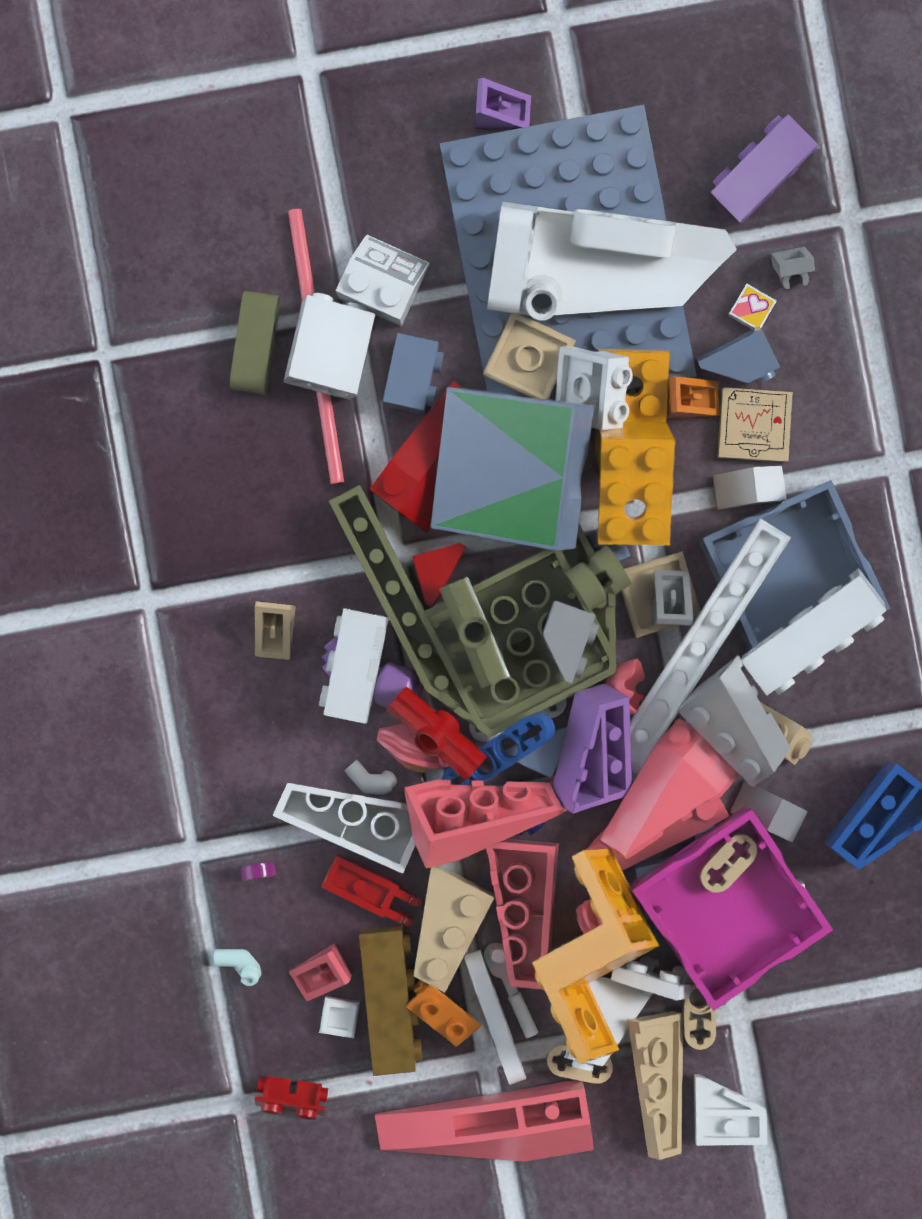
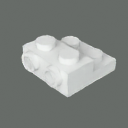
(597, 381)

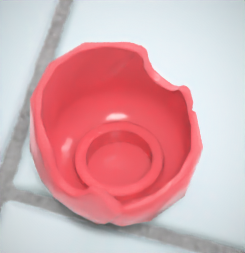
(625, 679)

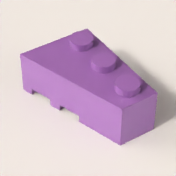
(763, 167)
(595, 750)

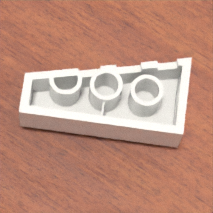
(815, 633)
(355, 822)

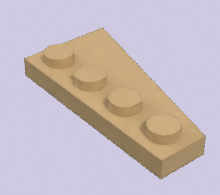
(659, 1075)

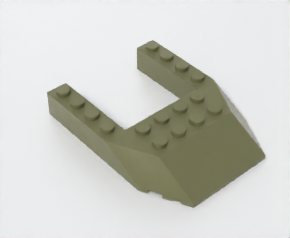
(514, 607)

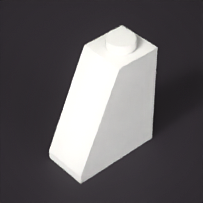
(617, 1005)

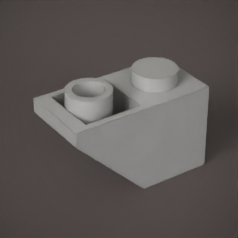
(566, 636)

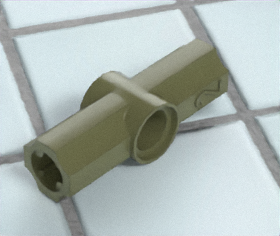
(465, 609)

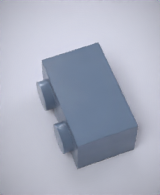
(412, 374)

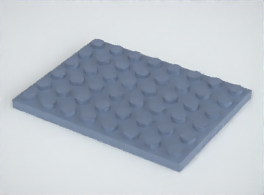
(562, 165)

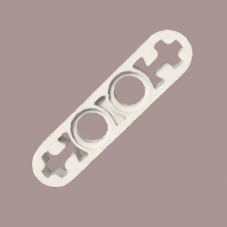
(495, 1017)

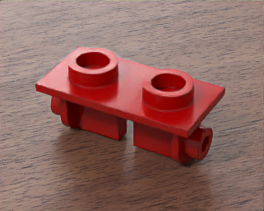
(304, 1102)

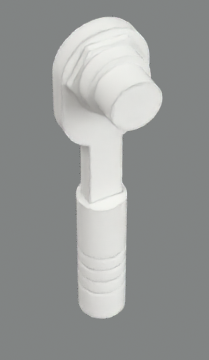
(496, 963)

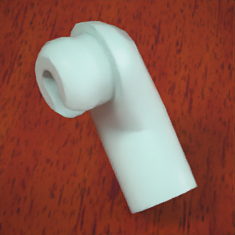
(242, 962)

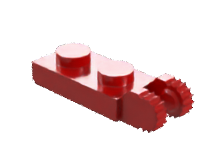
(368, 889)

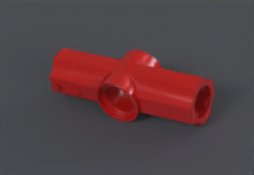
(436, 733)

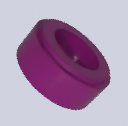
(257, 871)

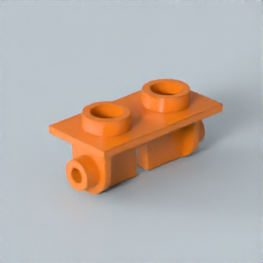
(442, 1013)

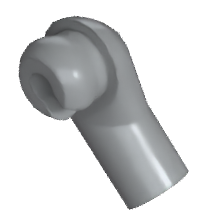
(371, 783)

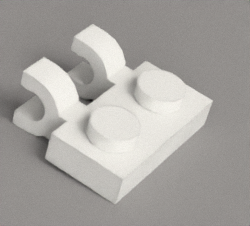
(641, 977)

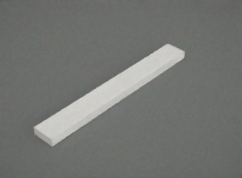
(704, 639)

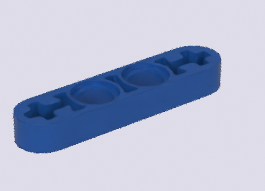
(498, 756)

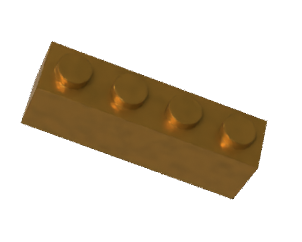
(386, 996)

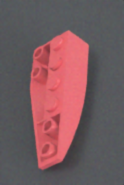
(498, 1126)

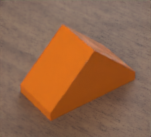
(692, 398)

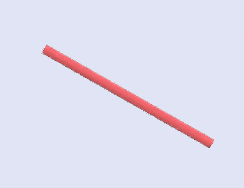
(324, 400)

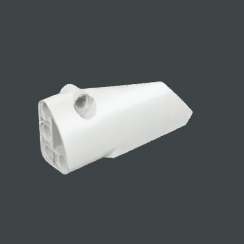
(598, 261)

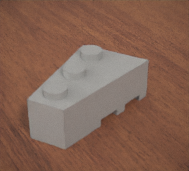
(735, 723)

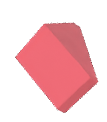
(322, 973)

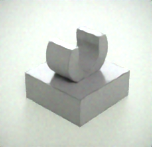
(792, 263)

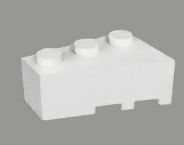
(354, 665)

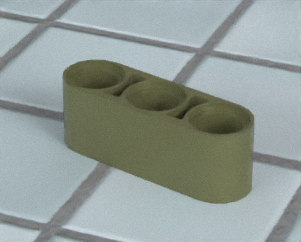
(254, 342)

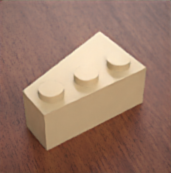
(449, 924)

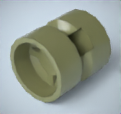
(586, 584)

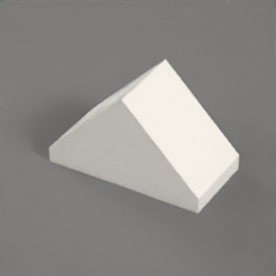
(749, 487)

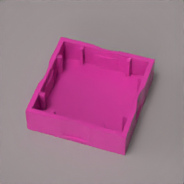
(737, 933)

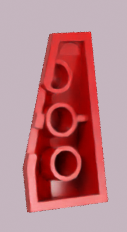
(411, 475)

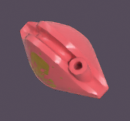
(401, 746)

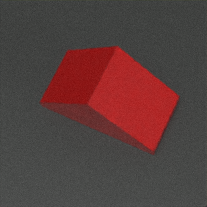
(435, 570)

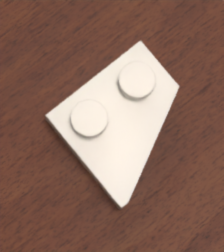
(726, 1116)

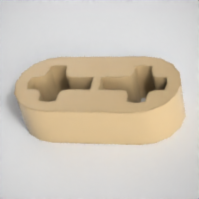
(734, 868)
(576, 1073)

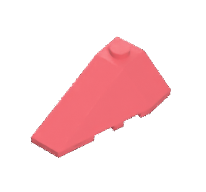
(671, 784)

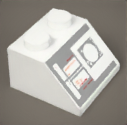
(382, 279)

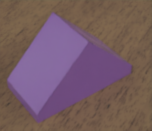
(501, 107)

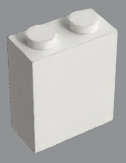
(329, 346)

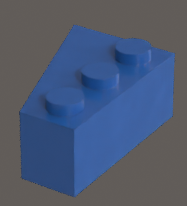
(879, 817)

